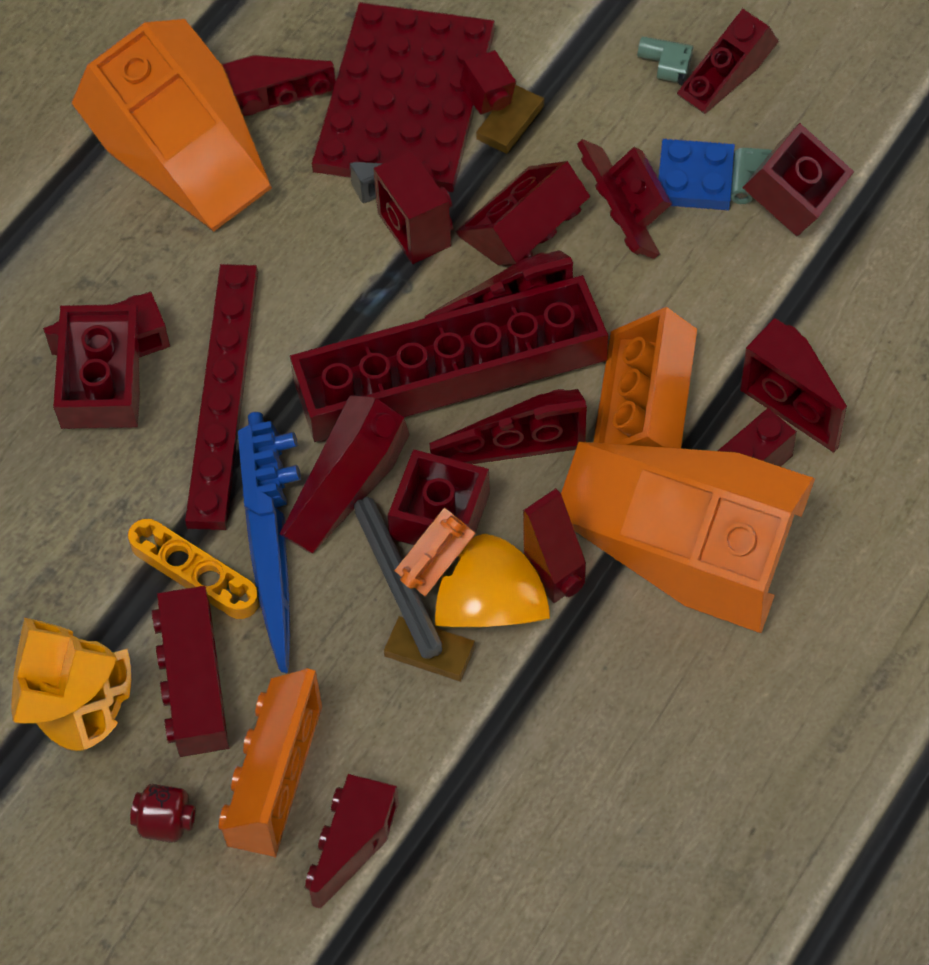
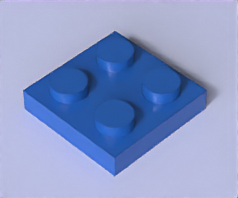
(697, 173)

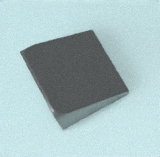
(363, 180)

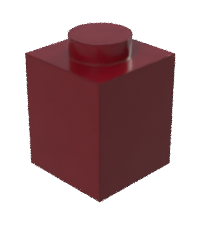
(487, 82)

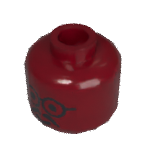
(162, 813)

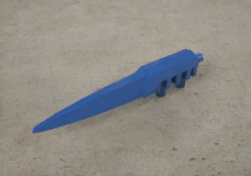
(262, 492)

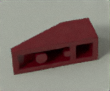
(553, 546)

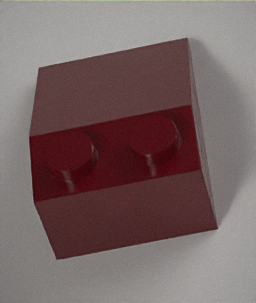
(97, 367)
(793, 383)

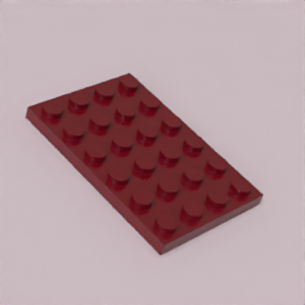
(402, 91)

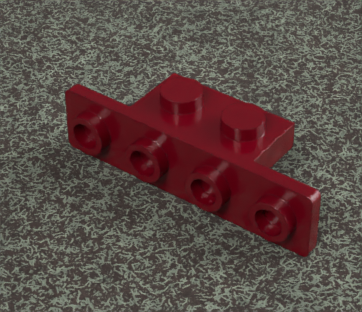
(630, 191)

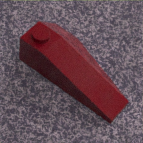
(522, 276)
(531, 428)
(348, 468)

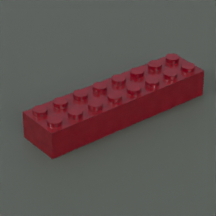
(454, 354)

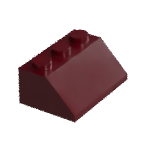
(525, 213)

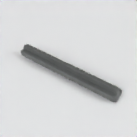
(388, 560)

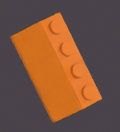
(647, 382)
(272, 763)

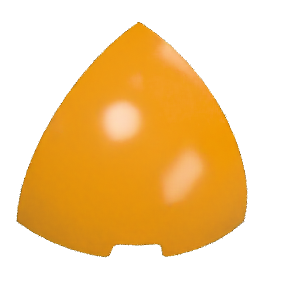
(491, 587)
(56, 672)
(97, 717)

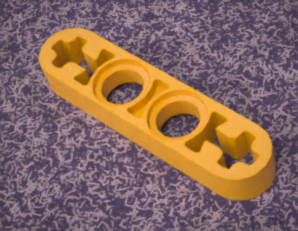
(190, 571)

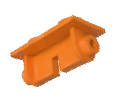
(434, 552)

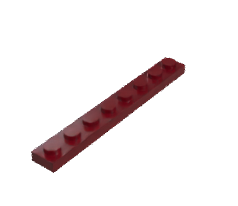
(222, 398)

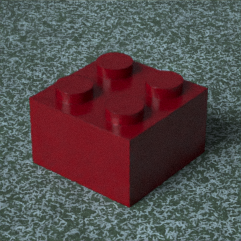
(798, 179)
(413, 206)
(428, 487)

